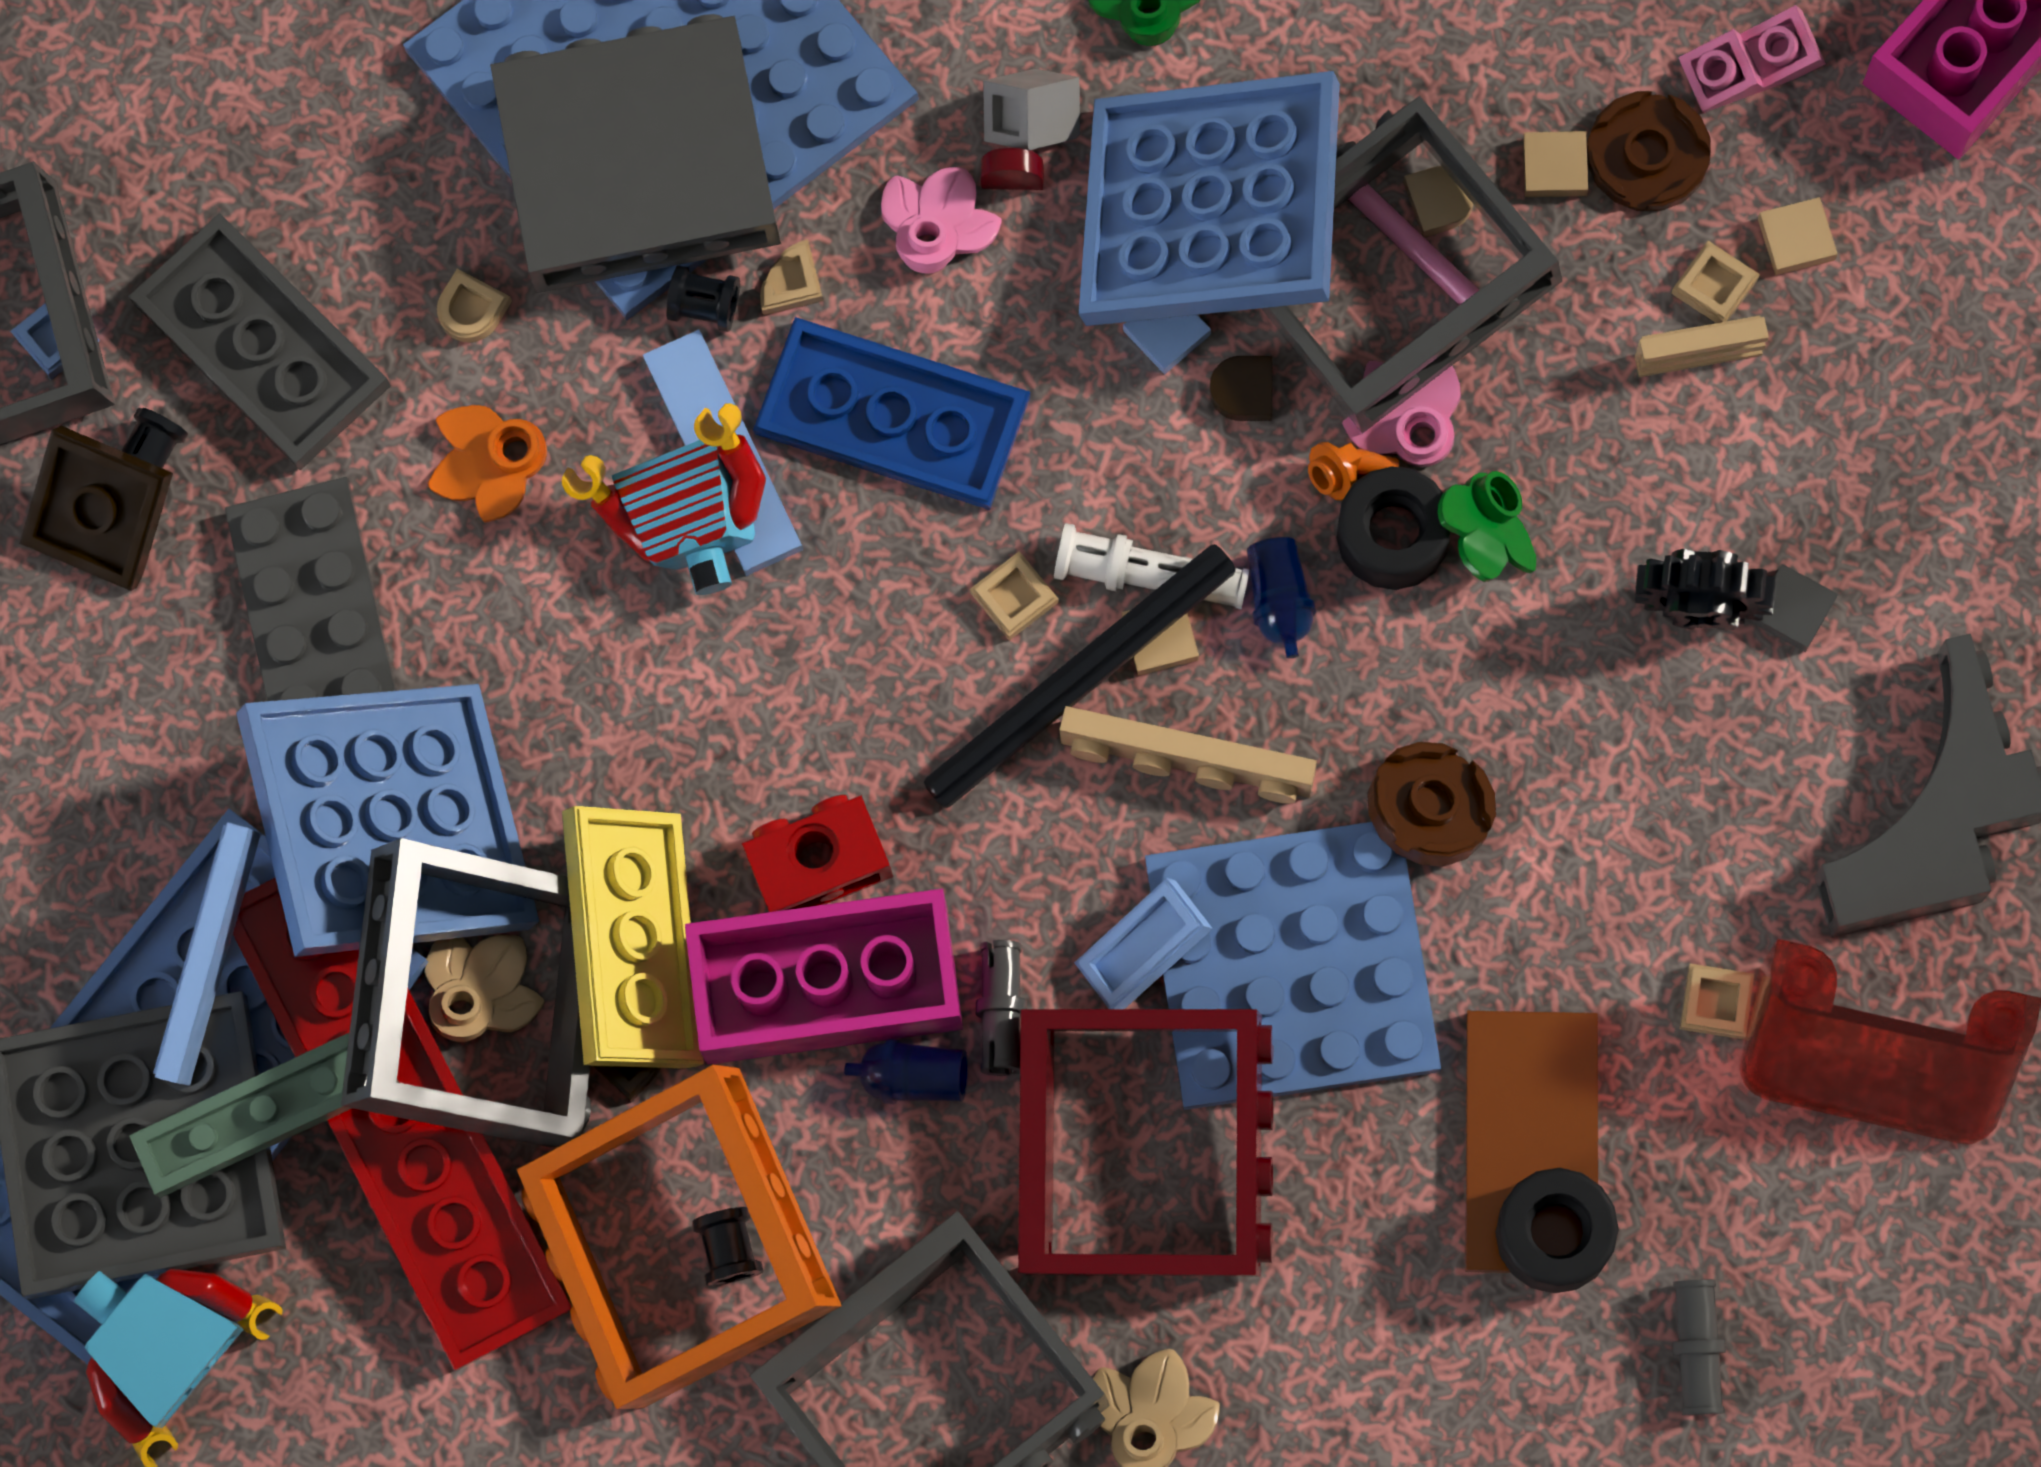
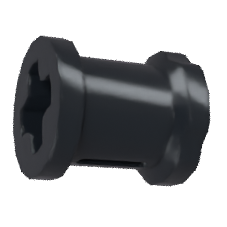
(686, 285)
(153, 437)
(727, 1246)

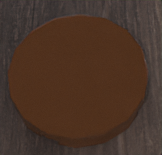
(1650, 171)
(1431, 804)

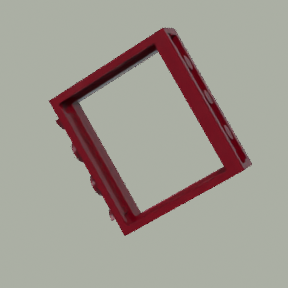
(1036, 1146)

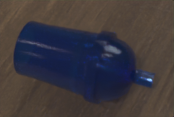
(1280, 593)
(912, 1072)

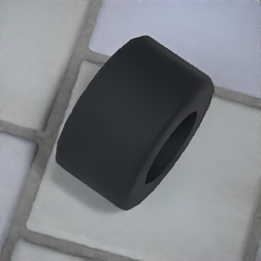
(1385, 566)
(1563, 1189)

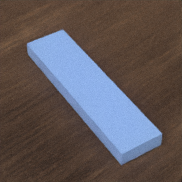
(687, 385)
(206, 954)

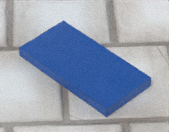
(892, 413)

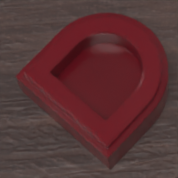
(1012, 170)

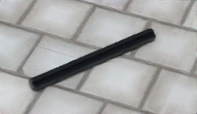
(1080, 676)

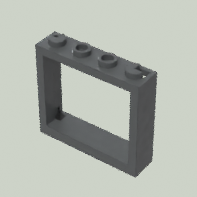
(1468, 323)
(87, 387)
(382, 994)
(890, 1291)

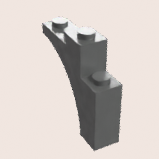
(1973, 791)

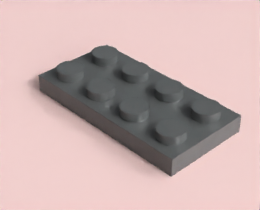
(260, 341)
(310, 593)

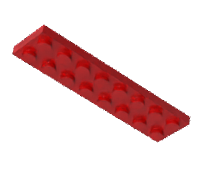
(426, 1182)

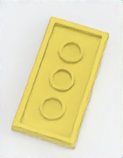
(631, 937)

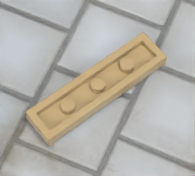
(1213, 760)

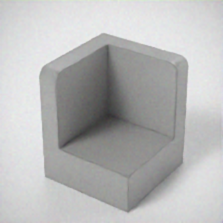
(1031, 109)

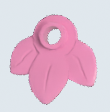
(939, 209)
(1427, 408)

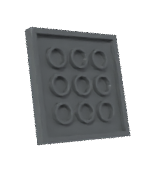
(73, 1170)

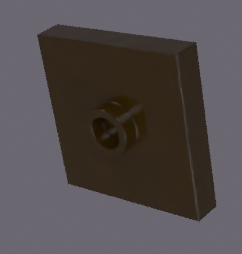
(96, 508)

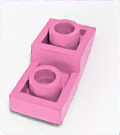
(1752, 61)

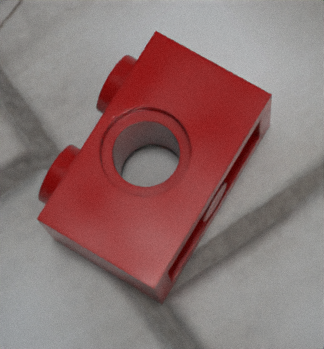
(854, 865)

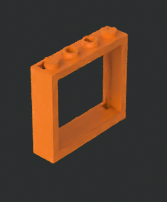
(768, 1200)

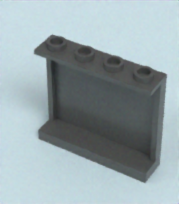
(634, 153)

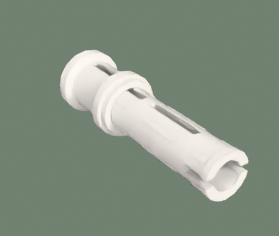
(1119, 564)

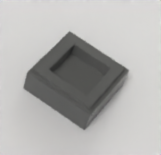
(1797, 608)

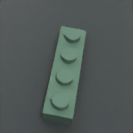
(243, 1119)

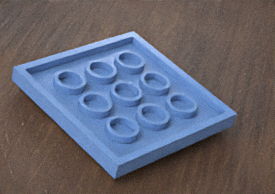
(1210, 199)
(375, 770)
(1317, 942)

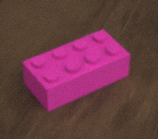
(1958, 66)
(823, 976)

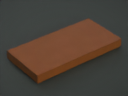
(1527, 1113)

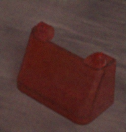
(1879, 1066)

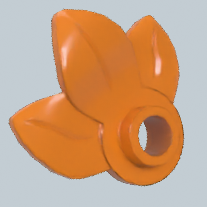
(478, 461)

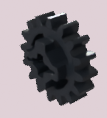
(1705, 589)

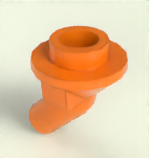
(1336, 468)

